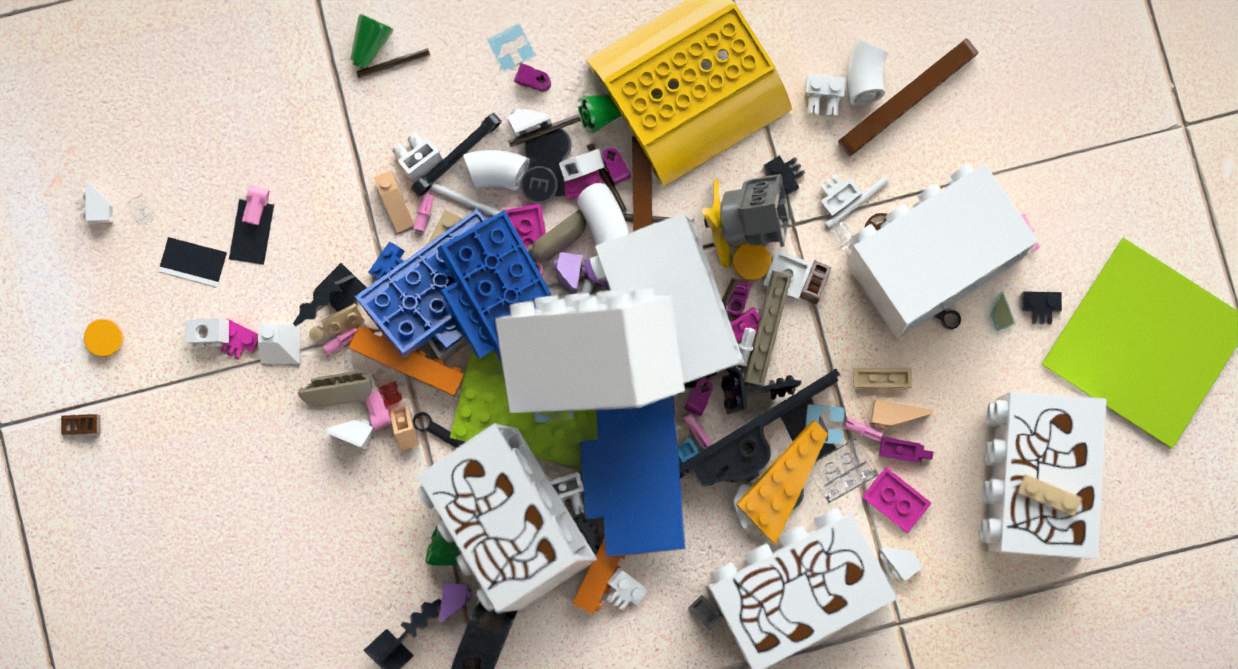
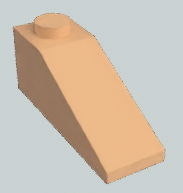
(394, 201)
(890, 414)

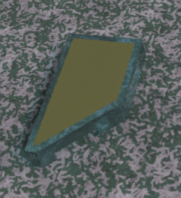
(1002, 313)

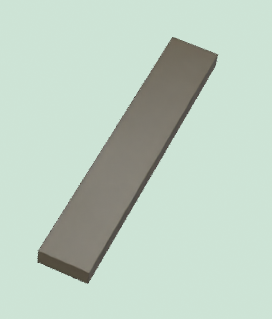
(767, 328)

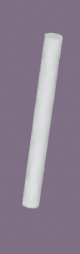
(465, 200)
(857, 202)

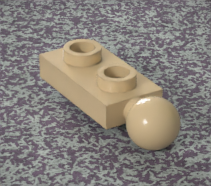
(337, 323)

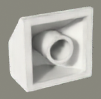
(527, 121)
(279, 343)
(354, 432)

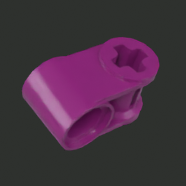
(529, 77)
(616, 169)
(739, 296)
(697, 400)

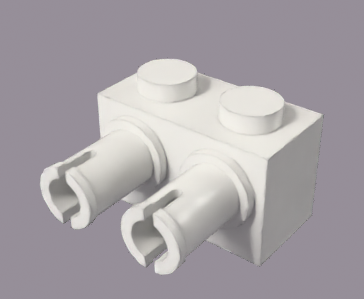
(824, 88)
(420, 159)
(571, 488)

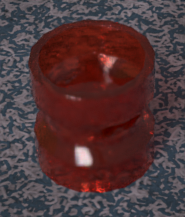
(388, 389)

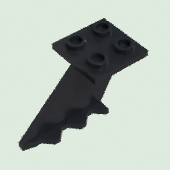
(336, 289)
(736, 393)
(389, 651)

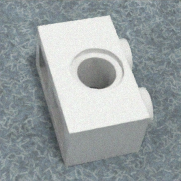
(217, 332)

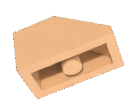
(404, 428)

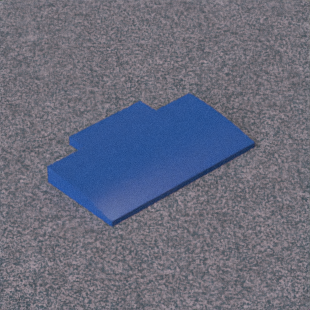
(489, 276)
(408, 298)
(635, 479)

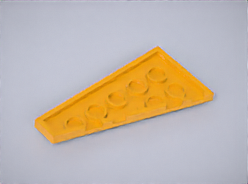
(777, 490)

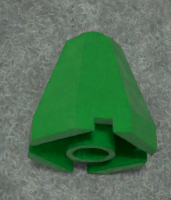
(441, 551)

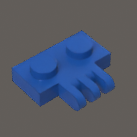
(387, 260)

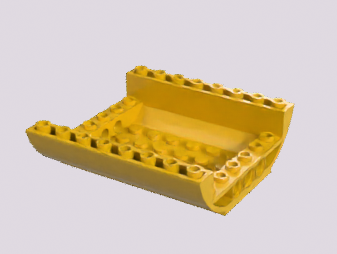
(709, 106)

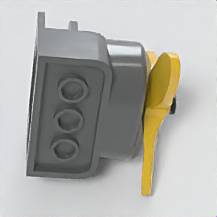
(748, 215)

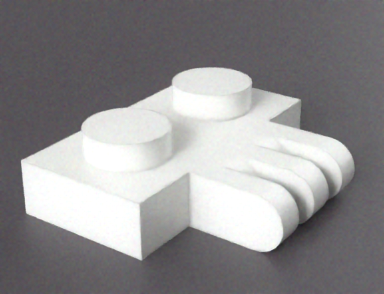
(838, 194)
(625, 590)

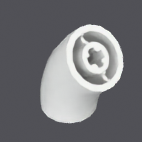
(865, 73)
(496, 168)
(602, 213)

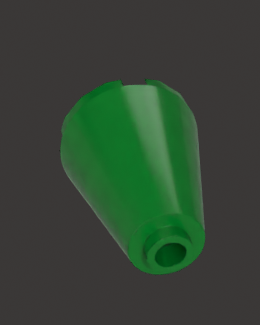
(368, 40)
(597, 111)

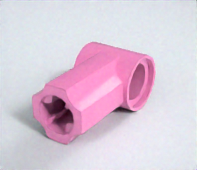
(256, 200)
(380, 416)

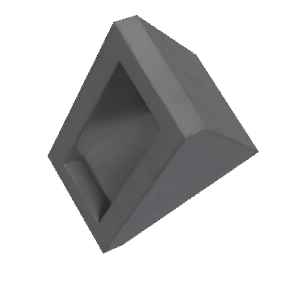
(705, 612)

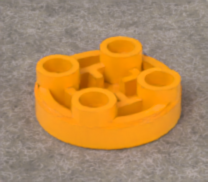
(751, 261)
(103, 337)

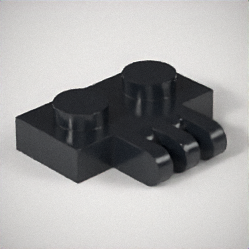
(787, 172)
(1042, 305)

